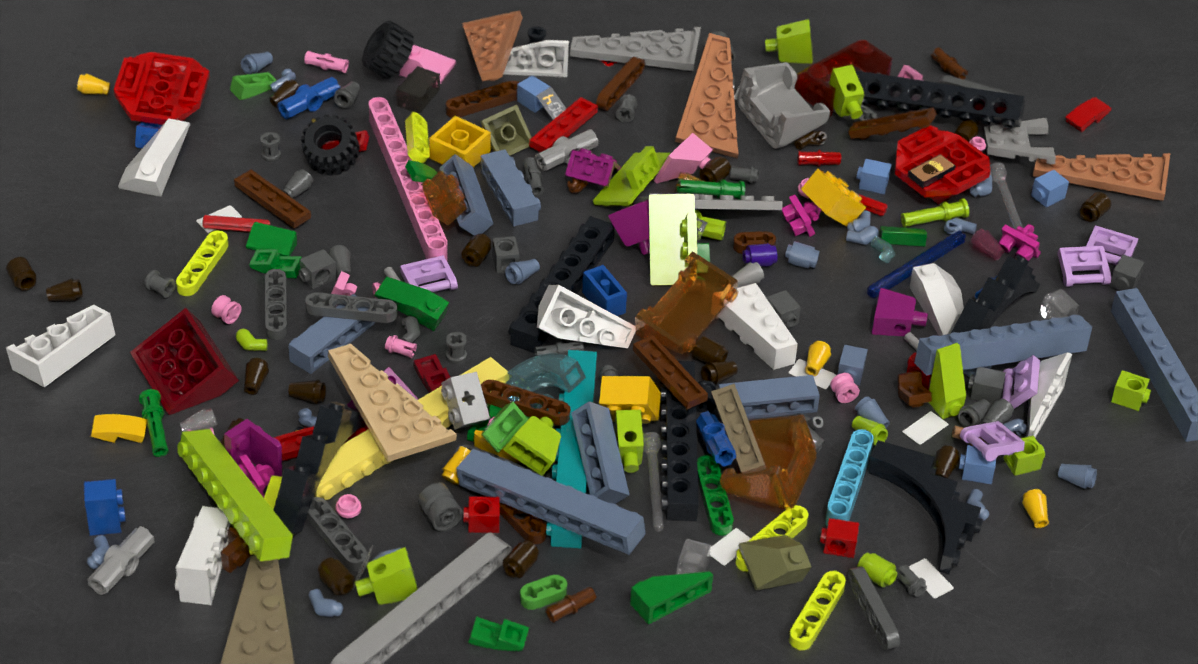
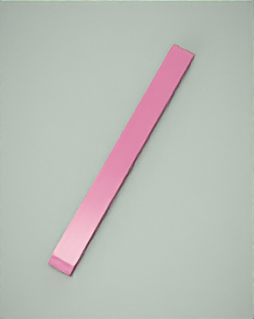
(395, 153)

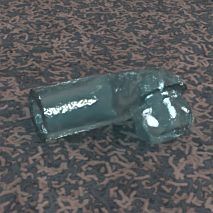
(885, 247)

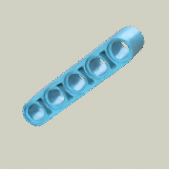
(850, 476)

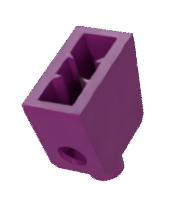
(633, 225)
(896, 314)

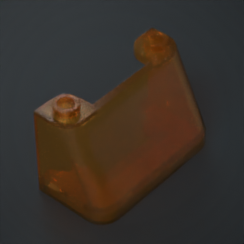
(688, 305)
(788, 459)

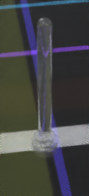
(999, 175)
(652, 444)

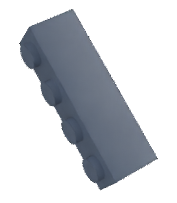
(510, 187)
(476, 217)
(311, 348)
(778, 396)
(600, 453)

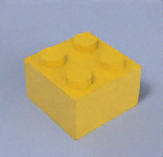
(462, 139)
(833, 197)
(631, 394)

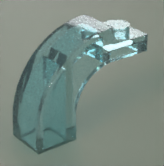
(545, 371)

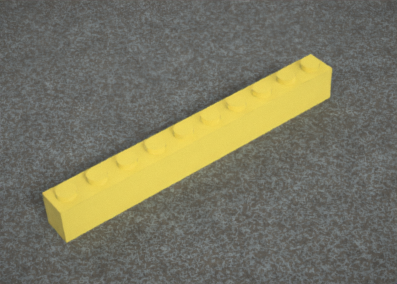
(362, 454)

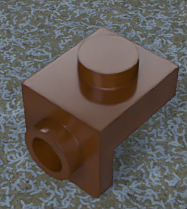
(911, 389)
(235, 552)

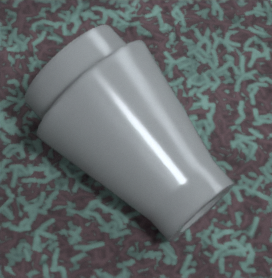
(749, 274)

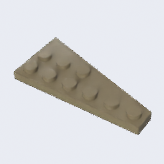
(260, 620)

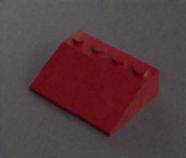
(183, 363)

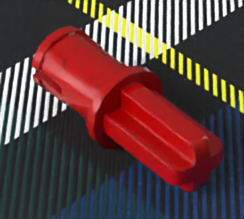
(819, 158)

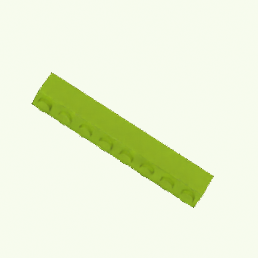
(235, 495)

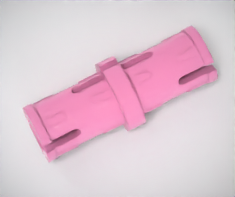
(326, 62)

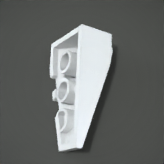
(539, 59)
(154, 163)
(937, 296)
(577, 319)
(1050, 385)

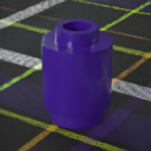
(761, 253)

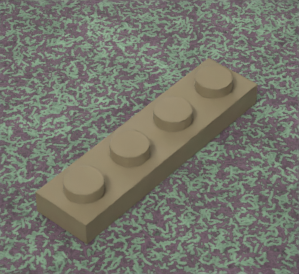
(738, 429)

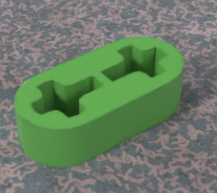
(543, 591)

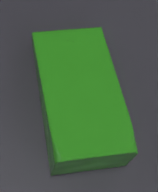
(250, 85)
(504, 426)

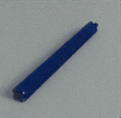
(924, 258)

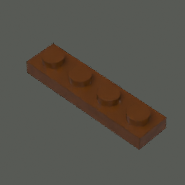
(887, 124)
(272, 198)
(670, 372)

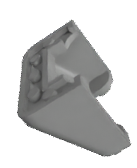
(775, 106)

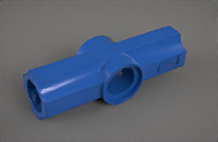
(308, 98)
(715, 438)

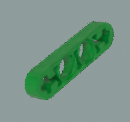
(712, 495)

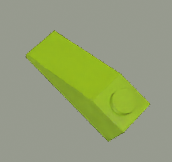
(948, 382)

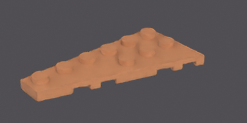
(492, 42)
(711, 100)
(1118, 173)

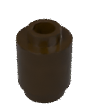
(967, 130)
(715, 170)
(1095, 207)
(476, 249)
(21, 273)
(709, 350)
(520, 559)
(336, 576)

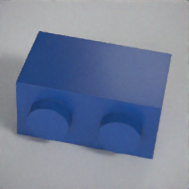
(604, 290)
(103, 508)

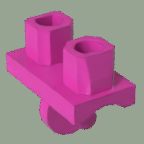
(805, 215)
(1021, 238)
(258, 475)

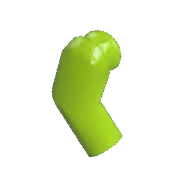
(249, 343)

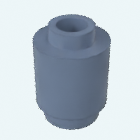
(802, 255)

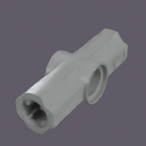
(562, 149)
(121, 560)

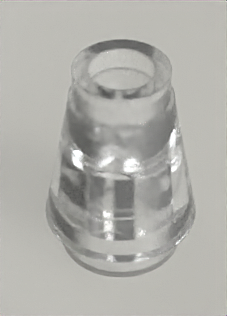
(199, 421)

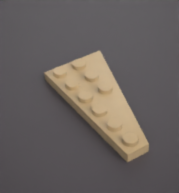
(388, 410)

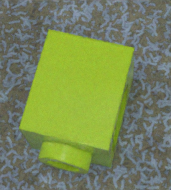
(1131, 390)
(1026, 460)

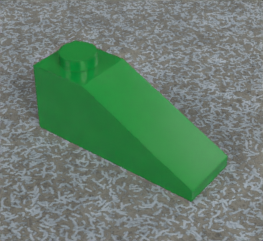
(414, 301)
(667, 593)

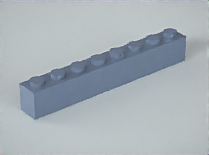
(1009, 342)
(1158, 360)
(552, 501)

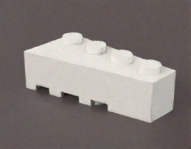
(760, 327)
(62, 345)
(201, 558)

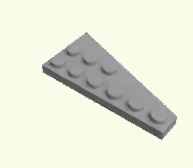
(656, 47)
(727, 202)

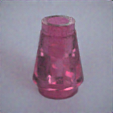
(987, 244)

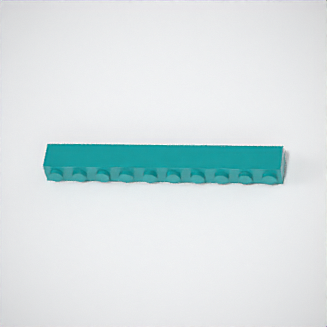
(570, 464)

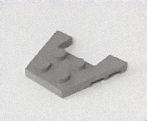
(1015, 141)

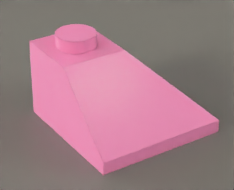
(427, 60)
(685, 158)

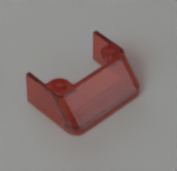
(813, 80)

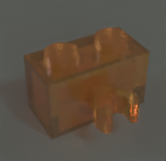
(444, 197)

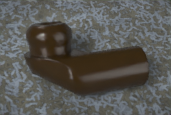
(813, 138)

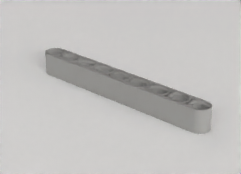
(426, 603)

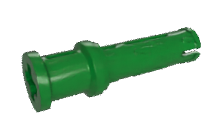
(718, 188)
(154, 413)

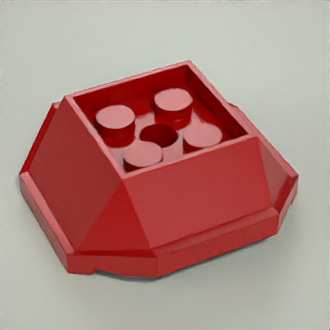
(160, 87)
(929, 142)

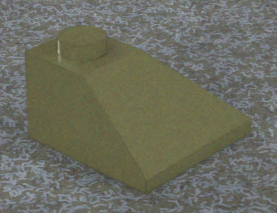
(507, 130)
(775, 561)

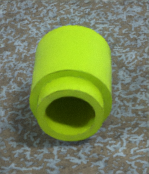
(878, 569)

